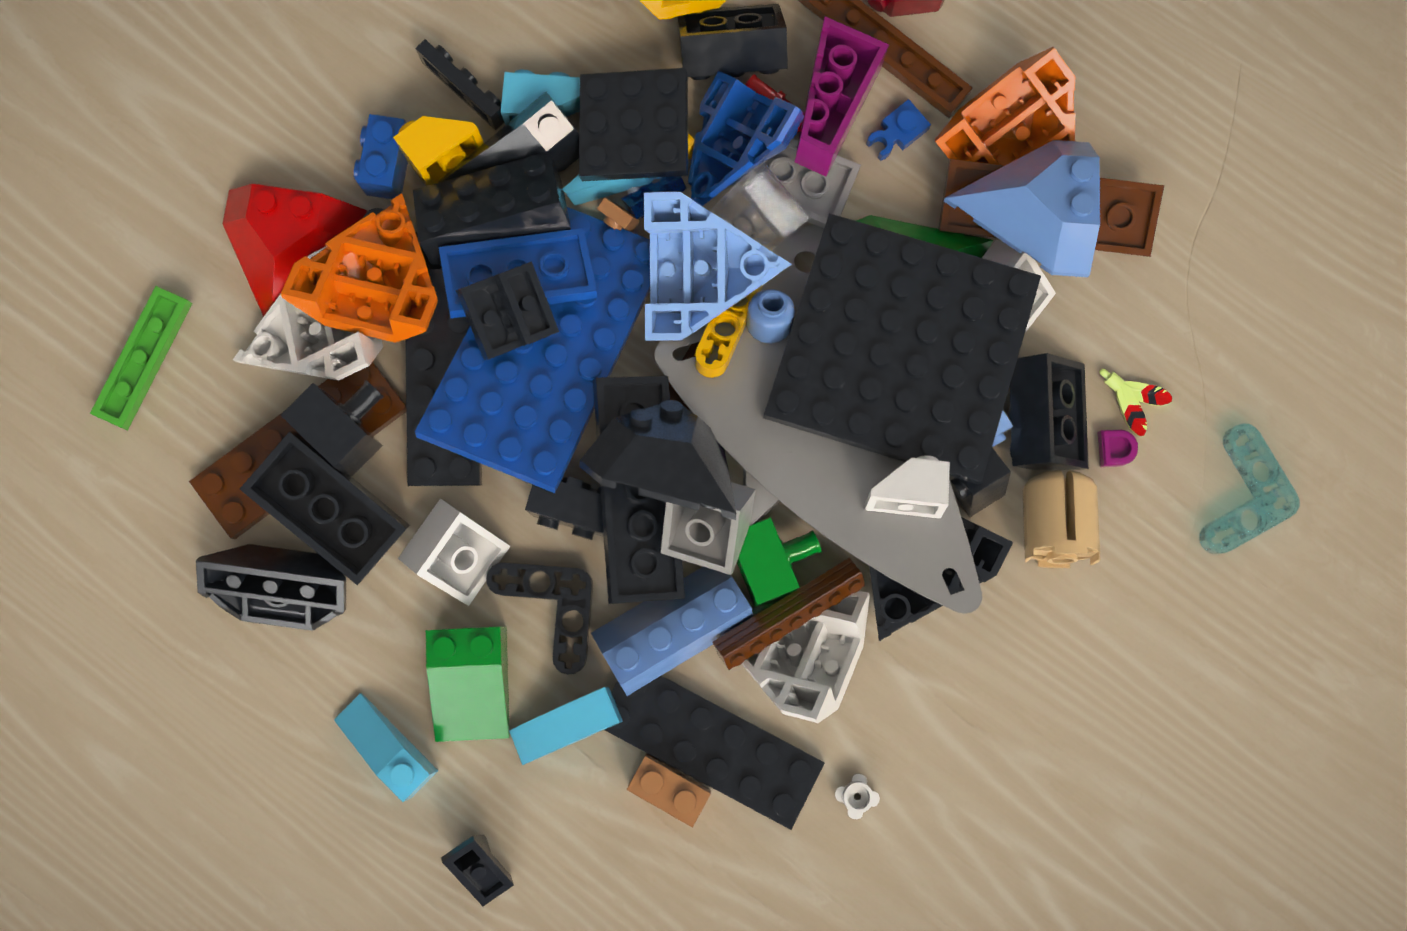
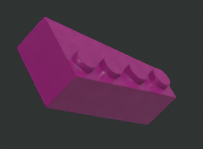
(838, 87)

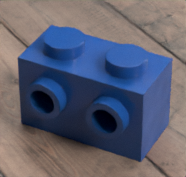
(382, 163)

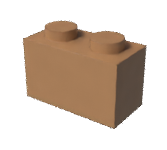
(669, 790)

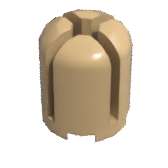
(1061, 519)

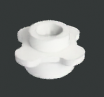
(857, 807)

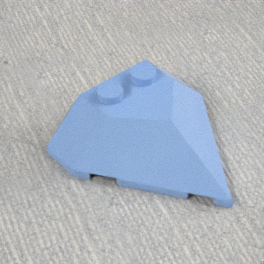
(697, 266)

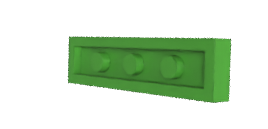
(141, 358)

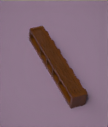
(789, 613)

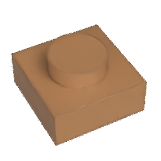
(617, 216)

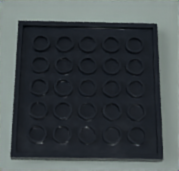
(903, 347)

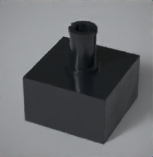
(336, 427)

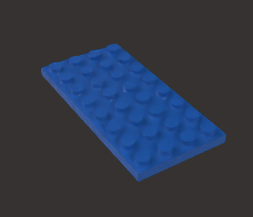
(536, 400)

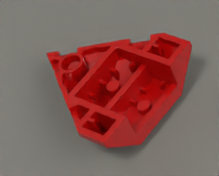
(278, 228)

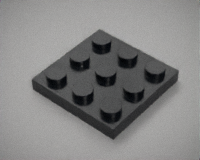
(633, 124)

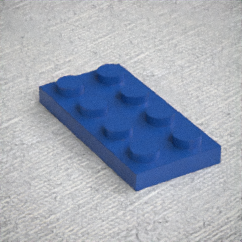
(557, 257)

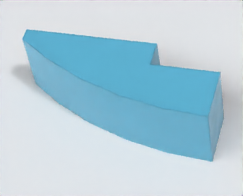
(565, 725)

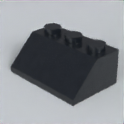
(733, 41)
(1048, 414)

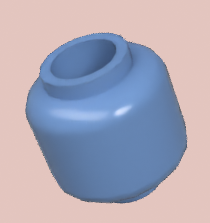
(770, 316)

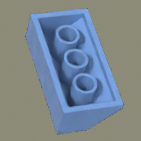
(669, 632)

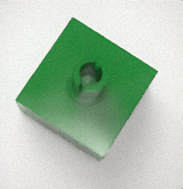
(767, 561)

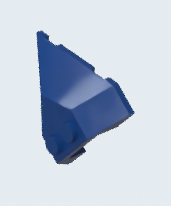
(737, 135)

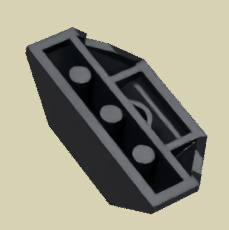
(273, 586)

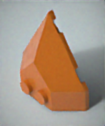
(1014, 113)
(368, 279)

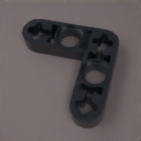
(565, 602)

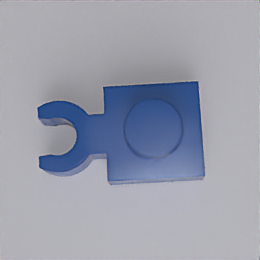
(901, 128)

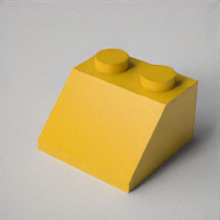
(437, 145)

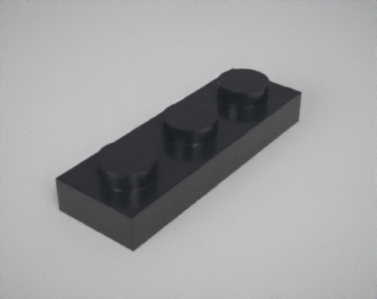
(461, 83)

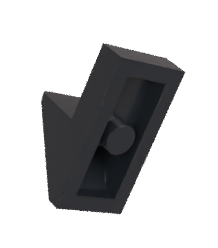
(478, 869)

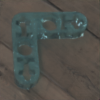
(1262, 502)

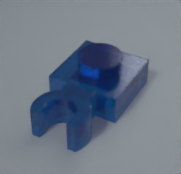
(635, 201)

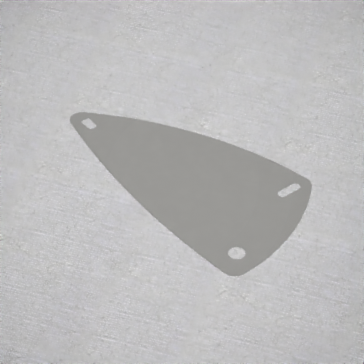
(821, 477)

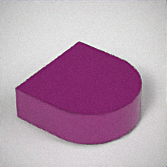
(1116, 448)

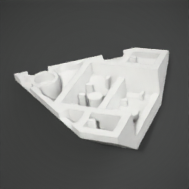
(300, 344)
(813, 664)

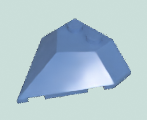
(1042, 205)

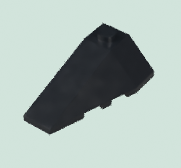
(532, 132)

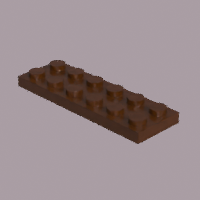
(1126, 209)
(222, 480)

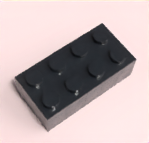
(491, 205)
(324, 507)

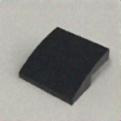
(507, 311)

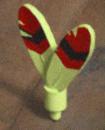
(1130, 394)

